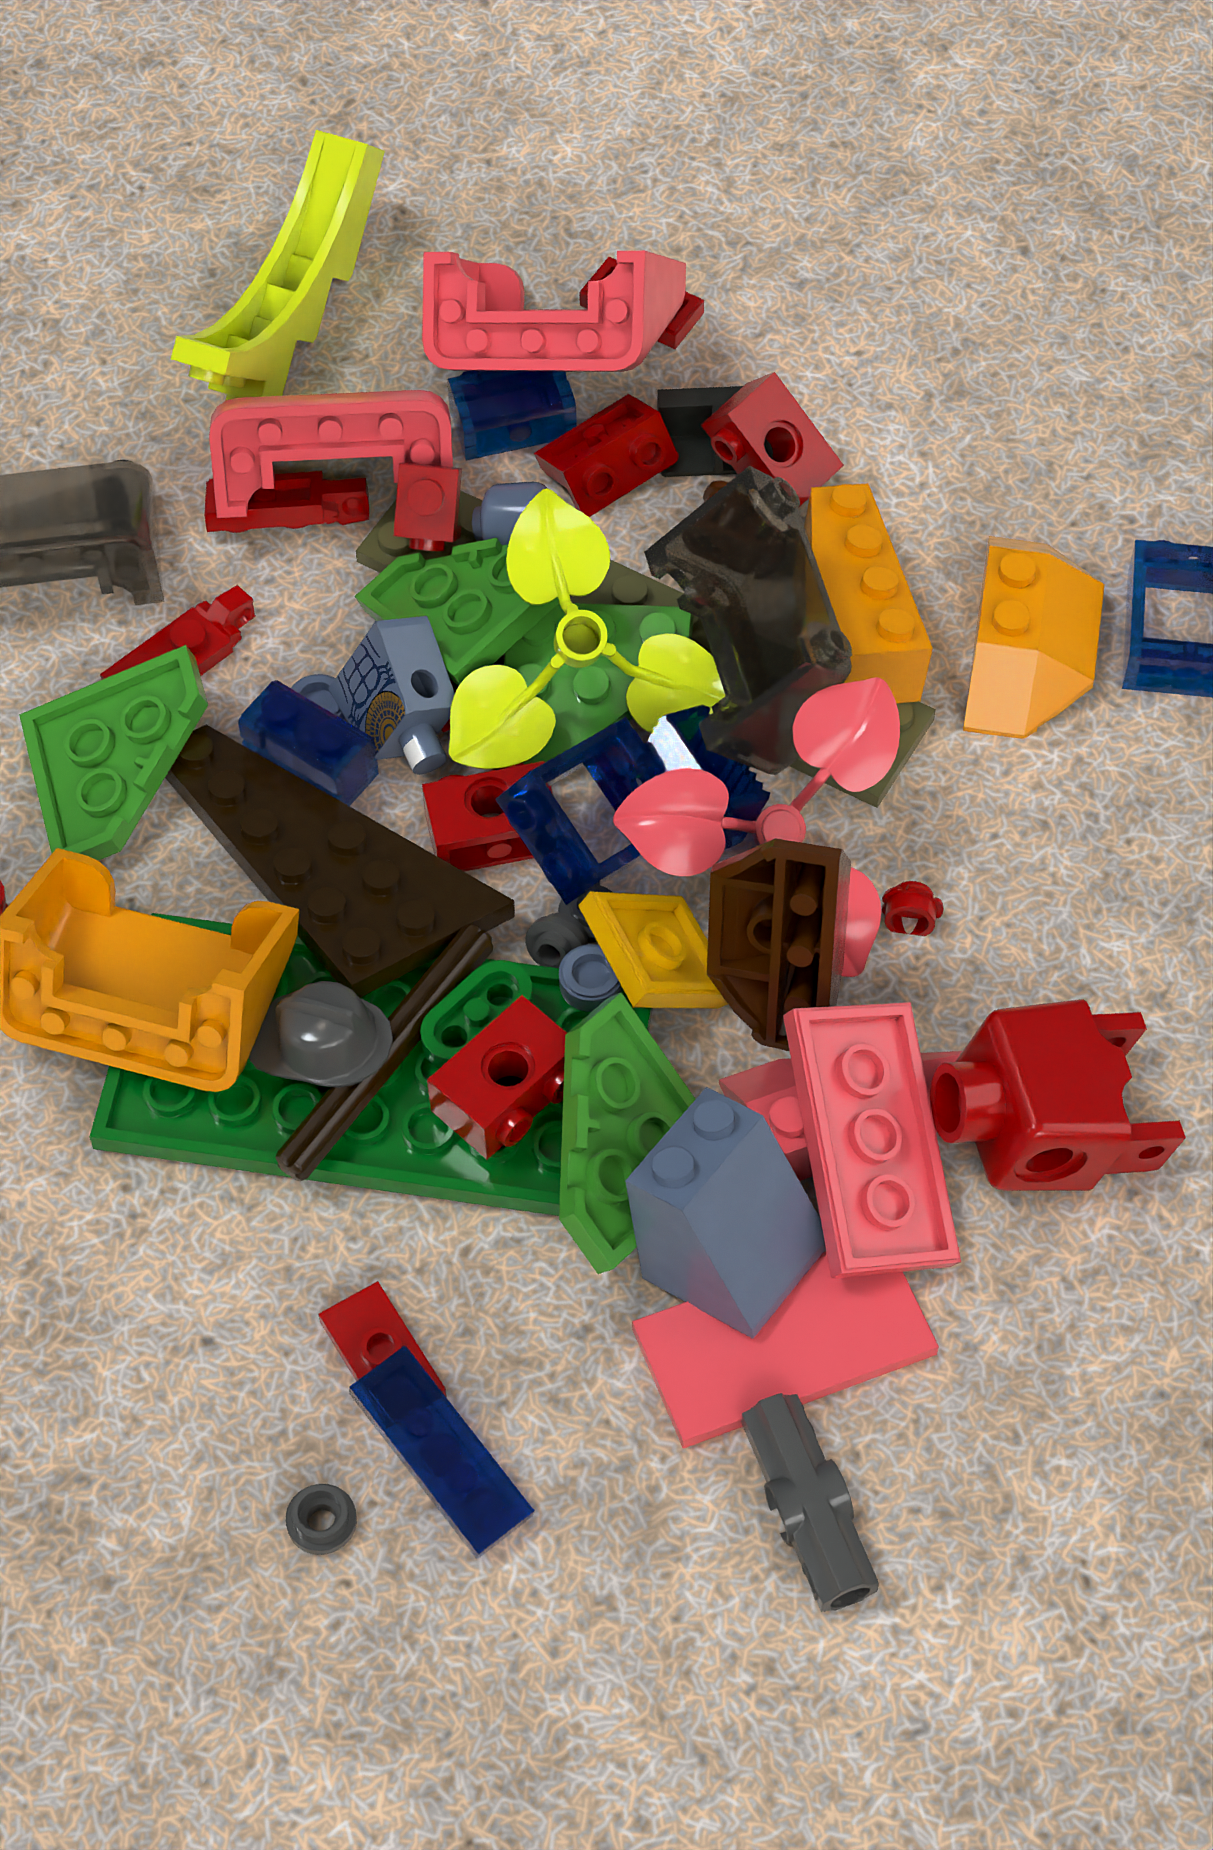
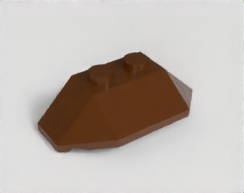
(778, 932)

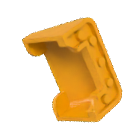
(133, 983)

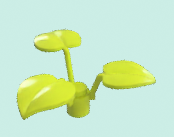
(560, 555)

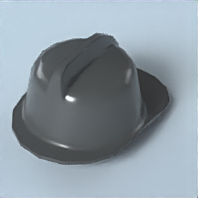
(322, 1036)

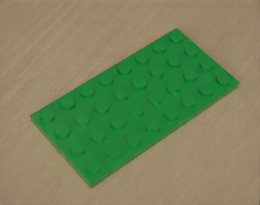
(387, 1148)

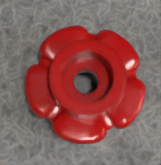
(914, 901)

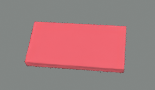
(871, 1139)
(812, 1346)

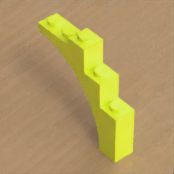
(319, 241)

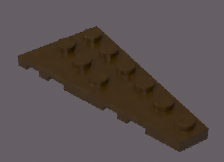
(362, 892)

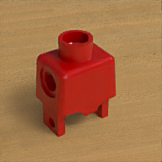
(1047, 1099)

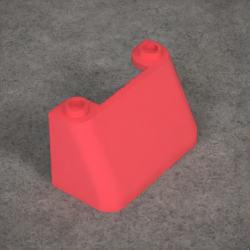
(480, 323)
(257, 431)

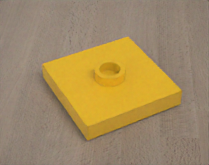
(653, 949)

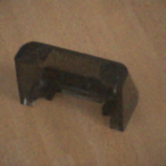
(82, 526)
(762, 611)

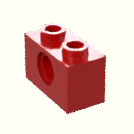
(770, 412)
(456, 820)
(514, 1044)

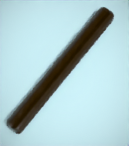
(343, 1105)

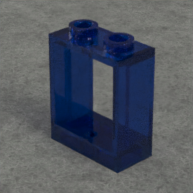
(1166, 663)
(614, 761)

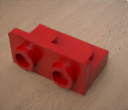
(609, 454)

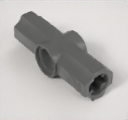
(810, 1502)

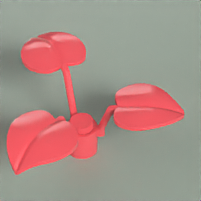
(840, 729)

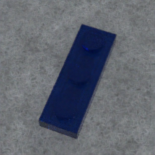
(441, 1452)

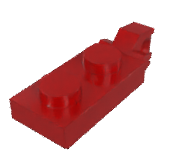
(295, 503)
(206, 630)

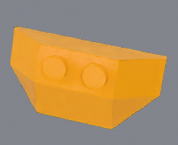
(1031, 638)

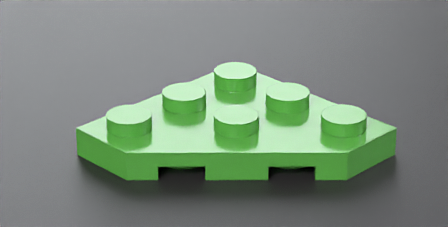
(465, 599)
(594, 695)
(109, 750)
(615, 1111)

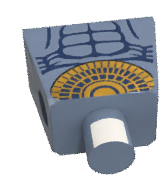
(398, 691)

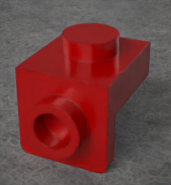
(427, 505)

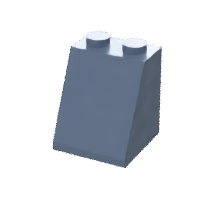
(723, 1215)

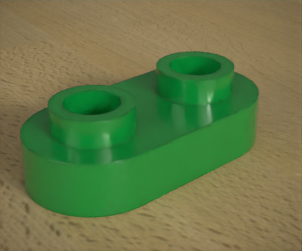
(469, 1008)

